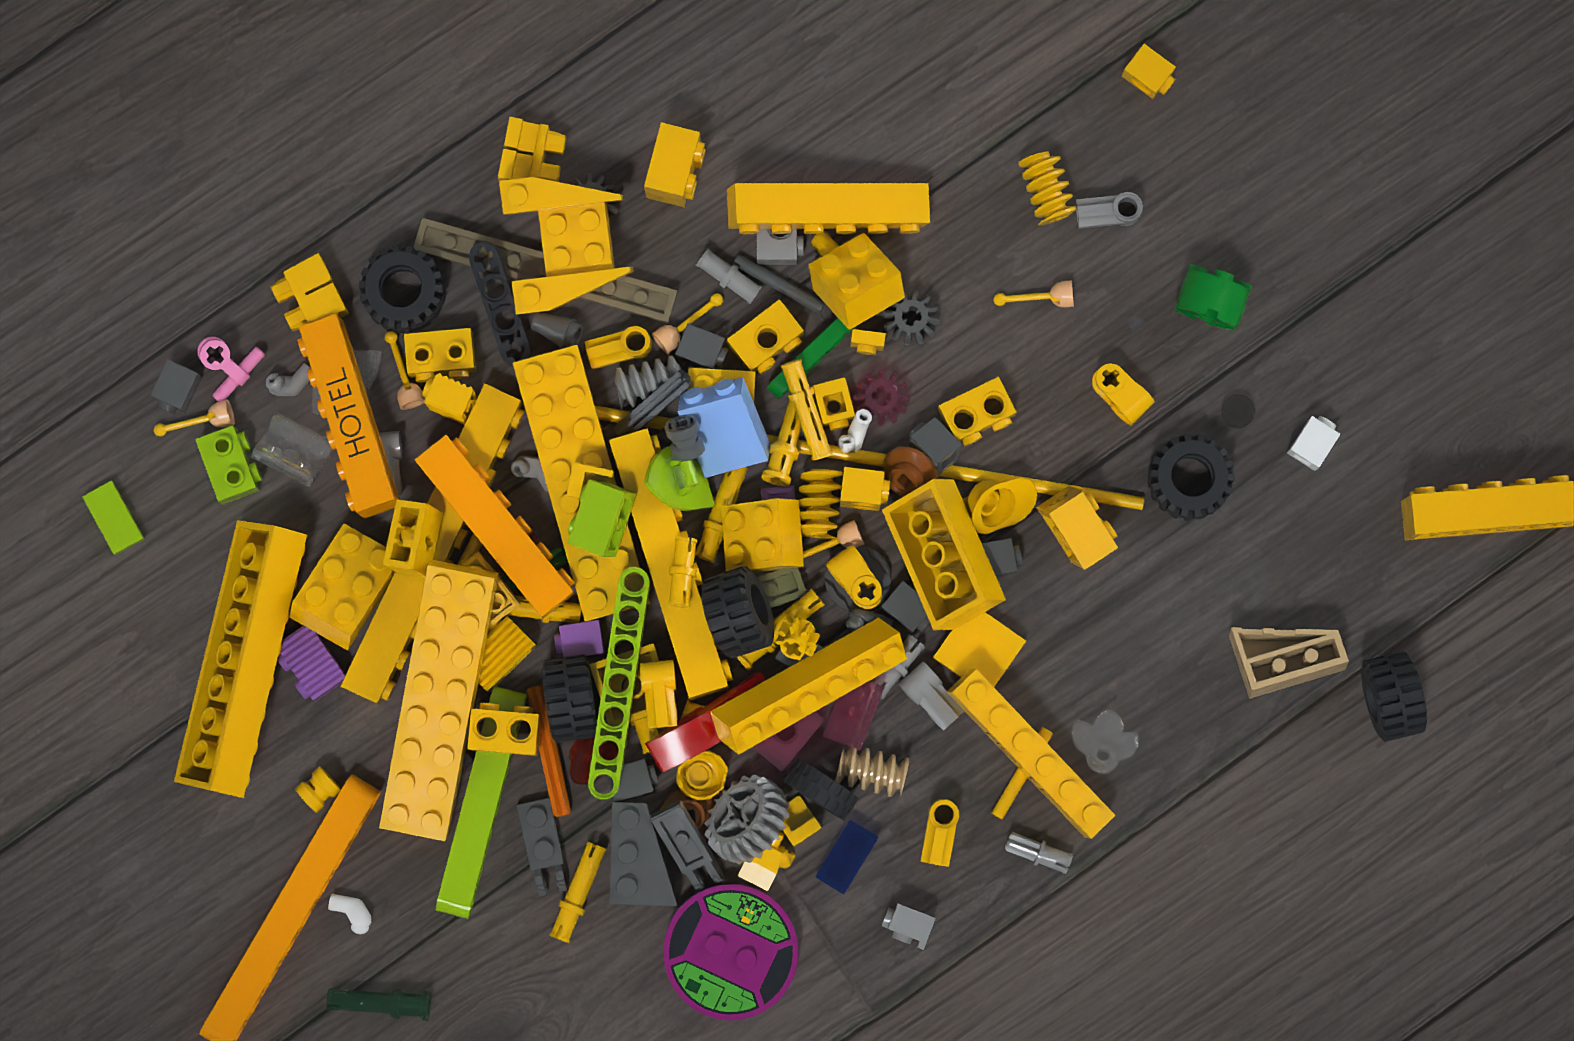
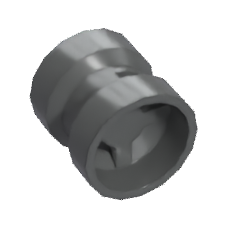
(684, 436)

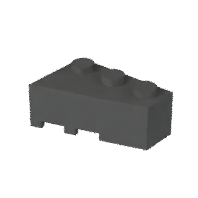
(637, 861)

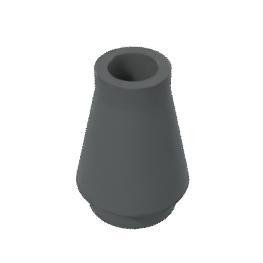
(558, 329)

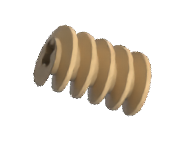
(872, 770)

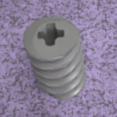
(643, 382)

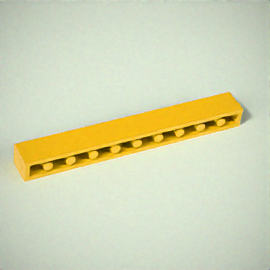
(397, 614)

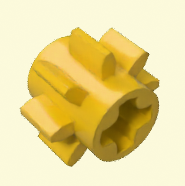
(797, 638)

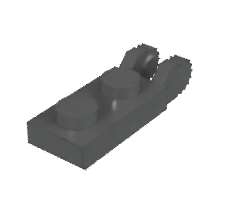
(542, 842)
(686, 844)

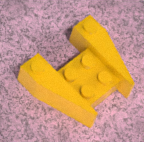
(573, 241)

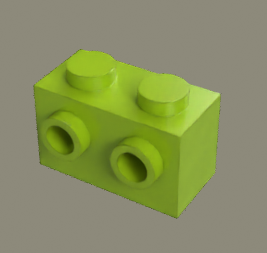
(228, 464)
(601, 518)

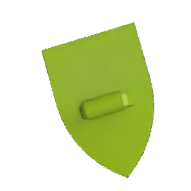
(678, 482)

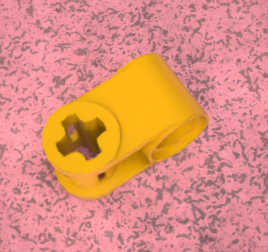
(1125, 395)
(852, 573)

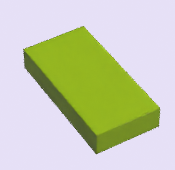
(113, 518)

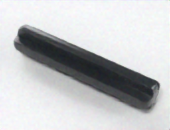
(654, 404)

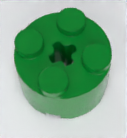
(1213, 297)

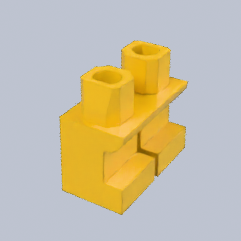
(527, 149)
(313, 290)

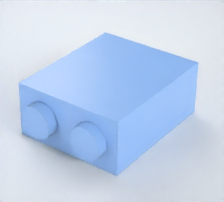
(727, 425)

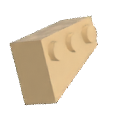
(1285, 658)

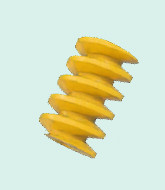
(1047, 187)
(818, 502)

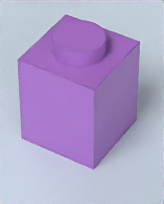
(580, 639)

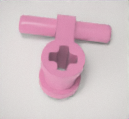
(237, 373)

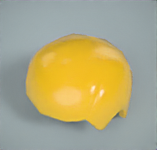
(702, 775)

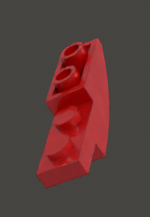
(694, 731)

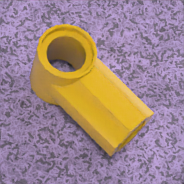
(615, 349)
(659, 684)
(939, 837)

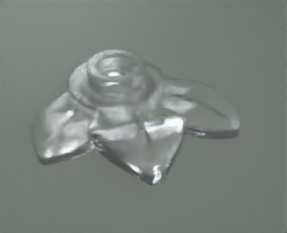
(1104, 736)

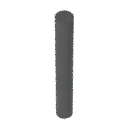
(779, 284)

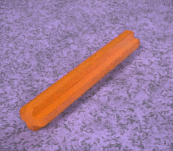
(549, 756)

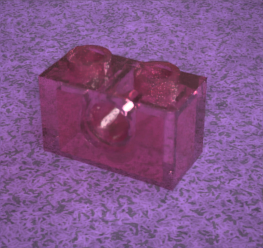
(781, 752)

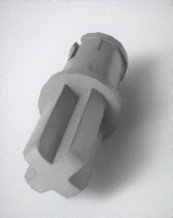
(1038, 852)

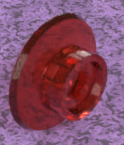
(581, 757)

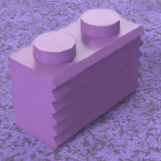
(311, 663)

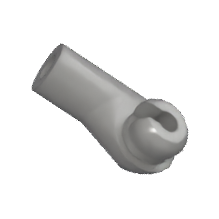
(288, 385)

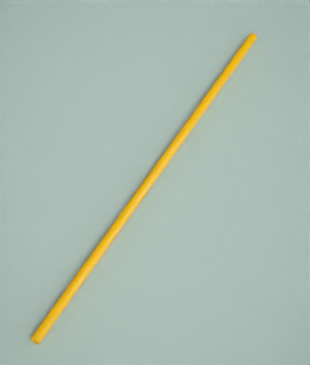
(953, 471)

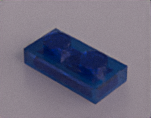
(846, 857)

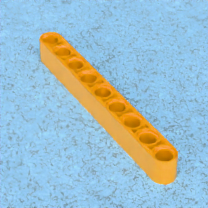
(291, 911)

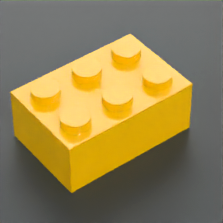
(343, 588)

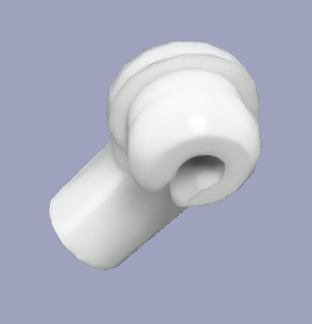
(856, 432)
(354, 909)

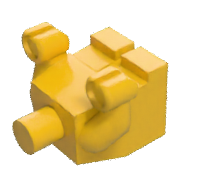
(763, 870)

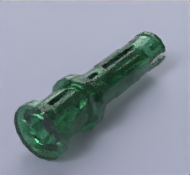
(394, 1003)

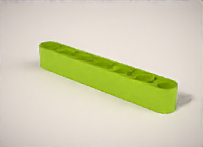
(616, 666)
(477, 816)

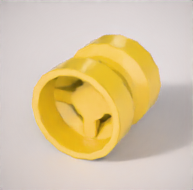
(318, 789)

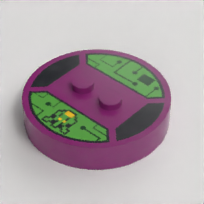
(730, 952)

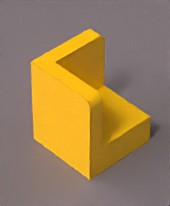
(582, 473)
(800, 823)

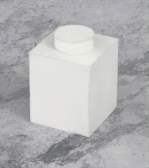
(1314, 442)

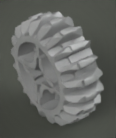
(746, 819)

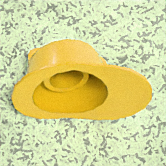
(1000, 504)

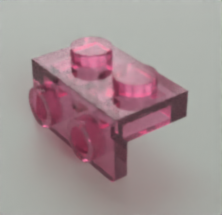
(853, 715)

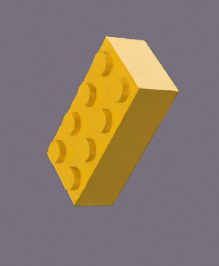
(943, 554)

